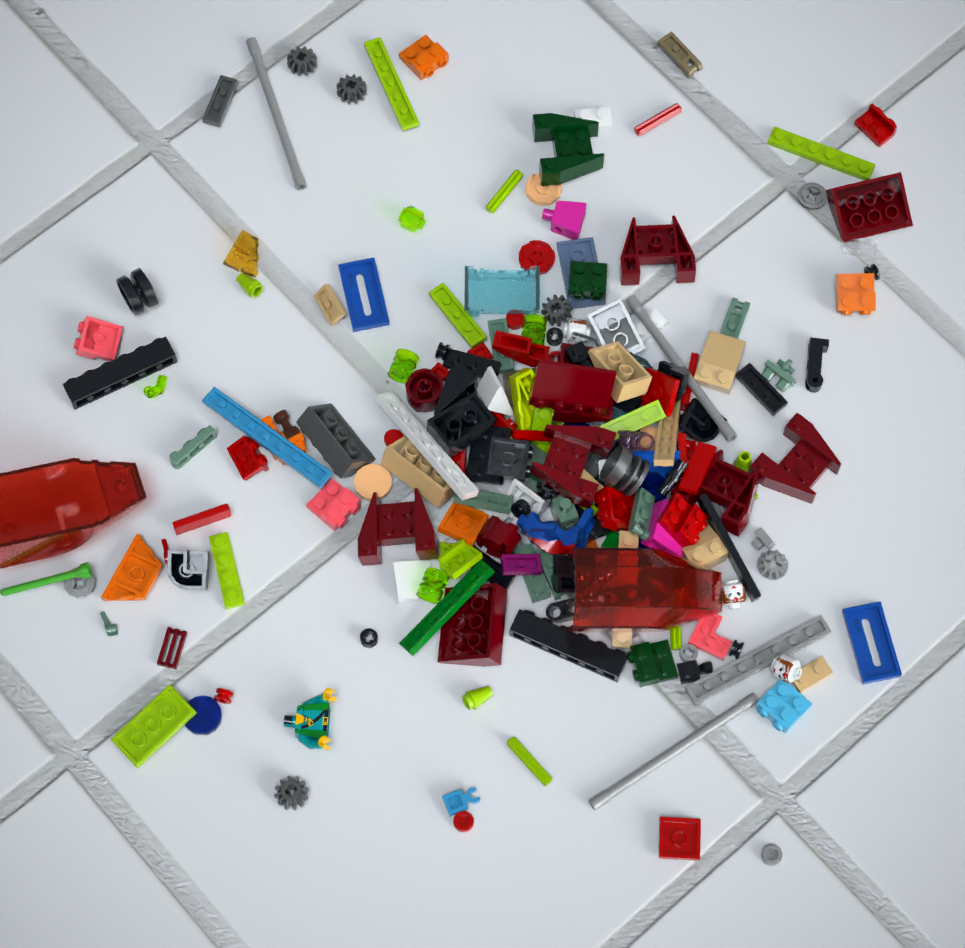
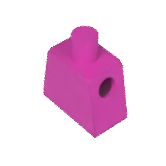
(566, 218)

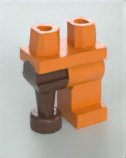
(290, 432)

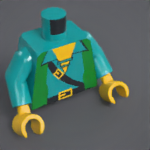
(313, 721)

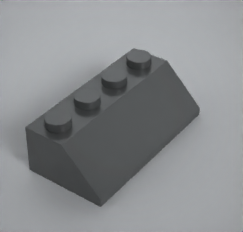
(334, 439)

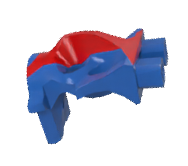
(551, 537)

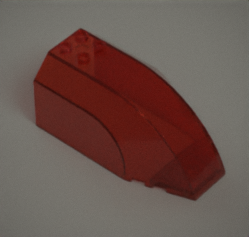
(62, 506)
(640, 590)

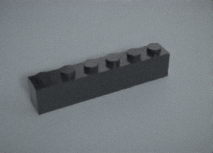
(120, 372)
(568, 645)

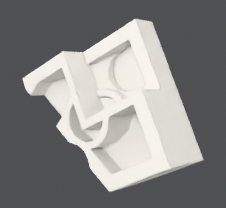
(408, 578)

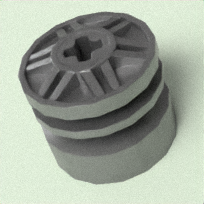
(624, 470)

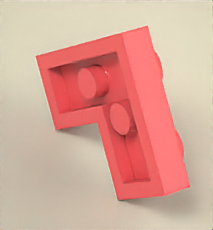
(706, 639)

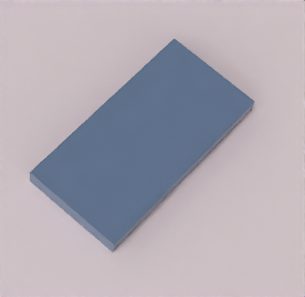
(582, 251)

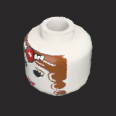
(576, 325)
(733, 594)
(786, 668)

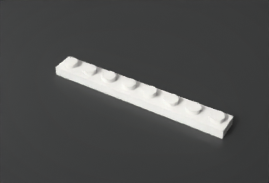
(427, 445)

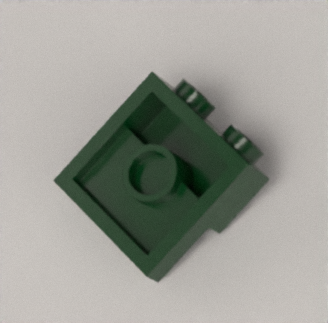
(587, 280)
(652, 663)

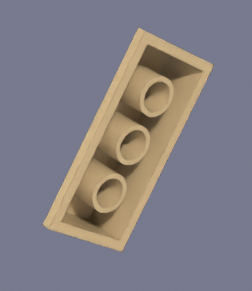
(412, 468)

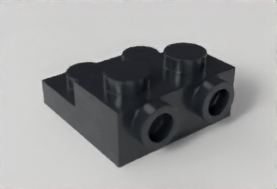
(509, 458)

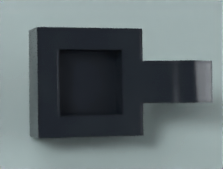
(578, 354)
(691, 672)

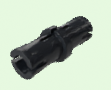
(672, 478)

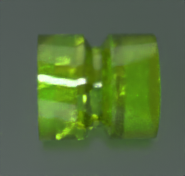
(534, 327)
(403, 364)
(432, 587)

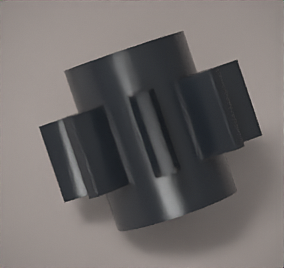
(546, 493)

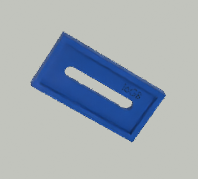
(368, 270)
(889, 663)

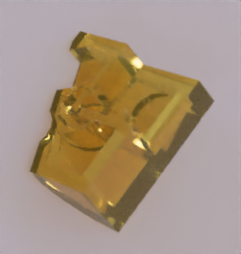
(244, 254)

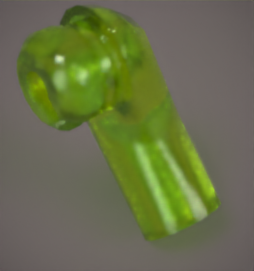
(158, 389)

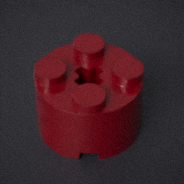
(423, 380)
(498, 537)

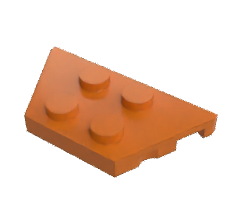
(134, 574)

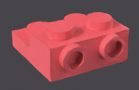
(97, 339)
(334, 504)

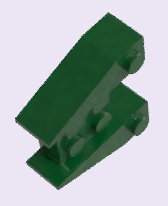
(570, 146)

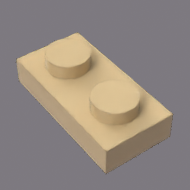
(329, 304)
(812, 674)

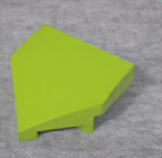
(457, 558)

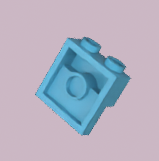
(783, 706)

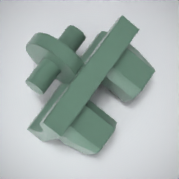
(785, 379)

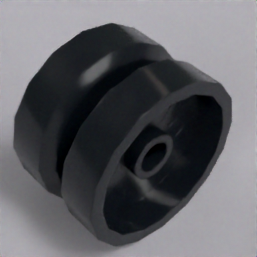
(139, 290)

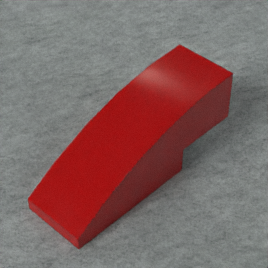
(520, 348)

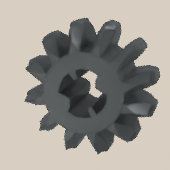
(301, 61)
(351, 89)
(555, 304)
(299, 793)

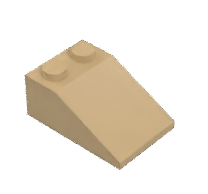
(719, 362)
(630, 378)
(708, 550)

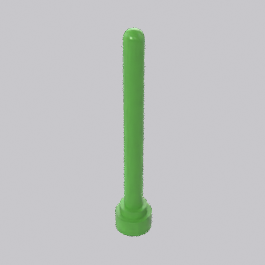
(83, 571)

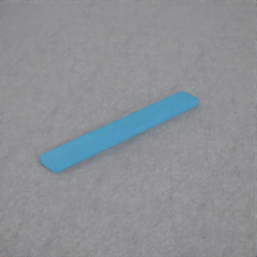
(267, 437)

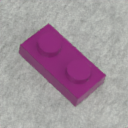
(521, 564)

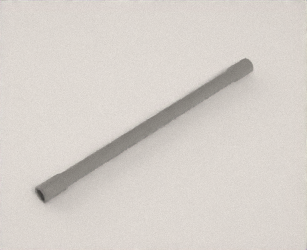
(278, 120)
(723, 426)
(605, 796)

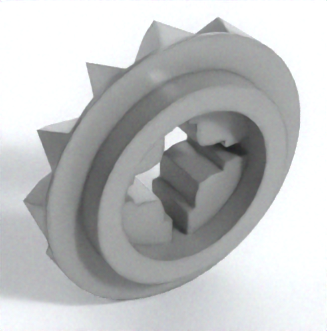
(814, 189)
(764, 567)
(71, 589)

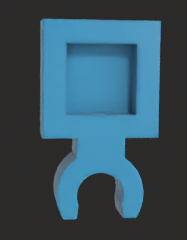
(457, 801)

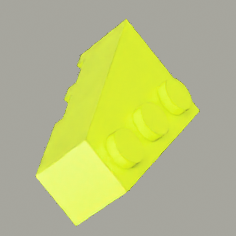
(520, 392)

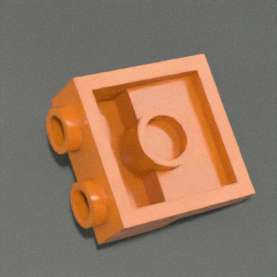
(424, 57)
(855, 293)
(463, 523)

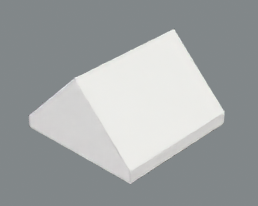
(493, 393)
(520, 491)

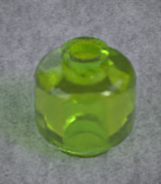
(411, 219)

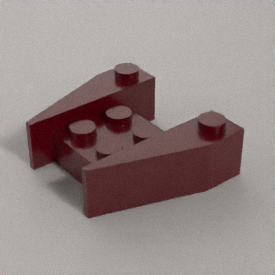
(656, 246)
(568, 457)
(801, 466)
(729, 488)
(396, 526)

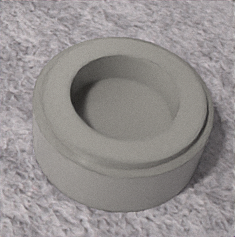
(771, 855)

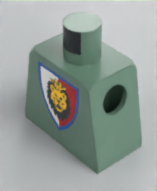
(563, 512)

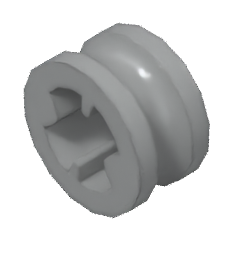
(692, 649)

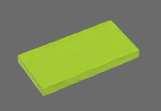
(153, 726)

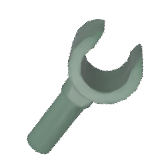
(111, 629)

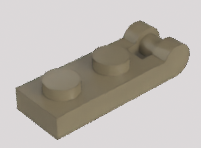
(680, 54)

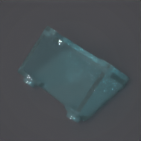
(502, 291)

